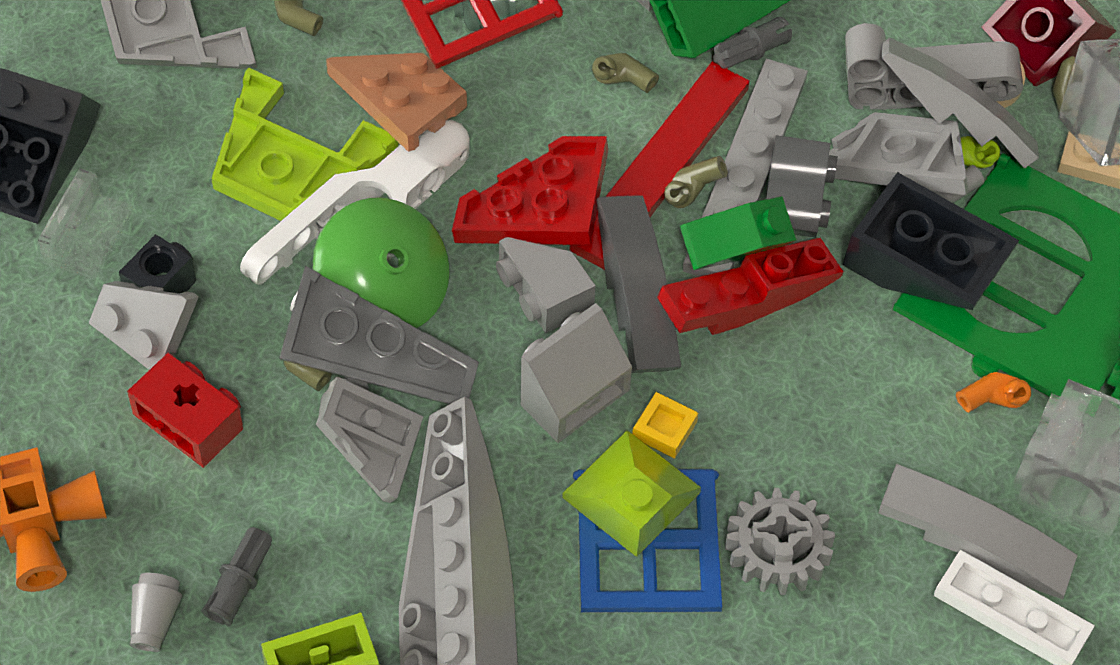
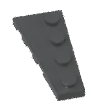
(359, 341)

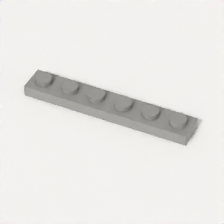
(753, 144)

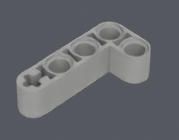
(872, 83)

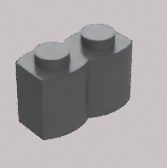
(799, 175)

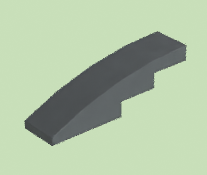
(637, 276)

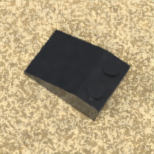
(927, 246)

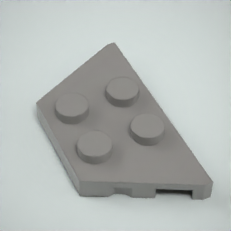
(906, 145)

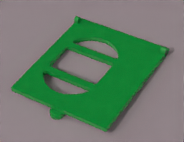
(1085, 334)

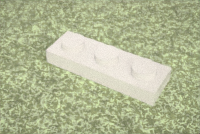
(1013, 610)

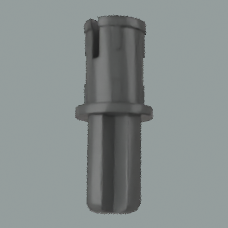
(751, 43)
(237, 577)

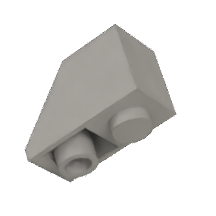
(547, 280)

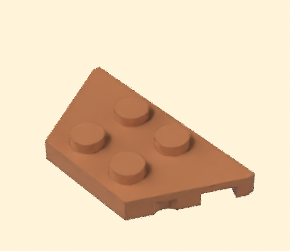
(400, 92)

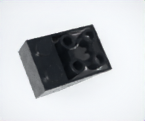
(39, 141)

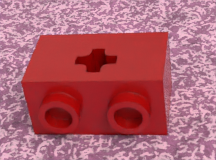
(186, 409)

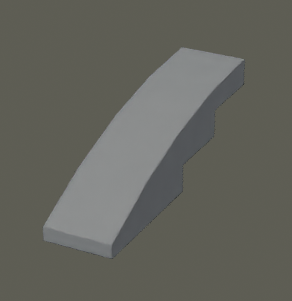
(949, 93)
(980, 529)

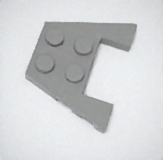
(169, 36)

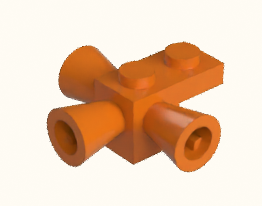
(31, 516)

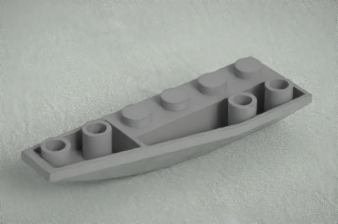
(457, 564)

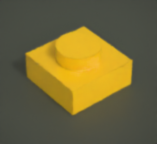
(665, 425)

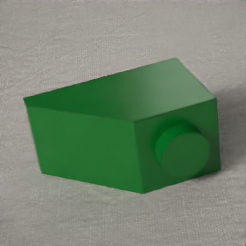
(738, 232)

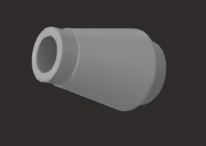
(152, 610)

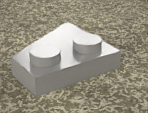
(143, 319)
(370, 434)

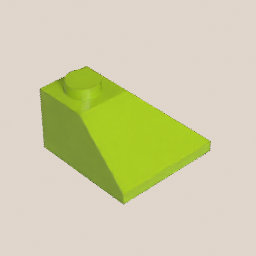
(631, 493)

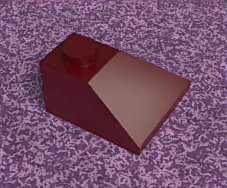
(1046, 32)

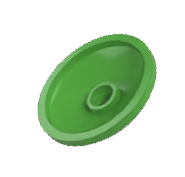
(355, 252)

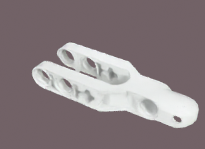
(400, 175)

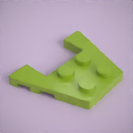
(280, 168)

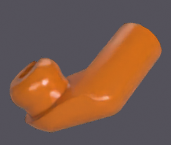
(995, 389)

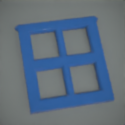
(650, 600)

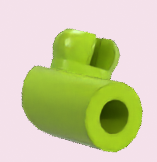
(979, 155)

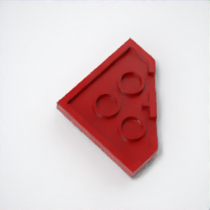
(539, 199)

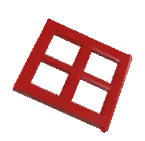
(493, 28)

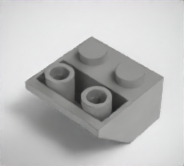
(574, 373)

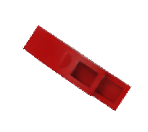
(752, 291)

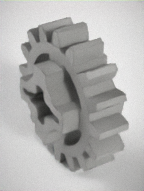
(772, 560)

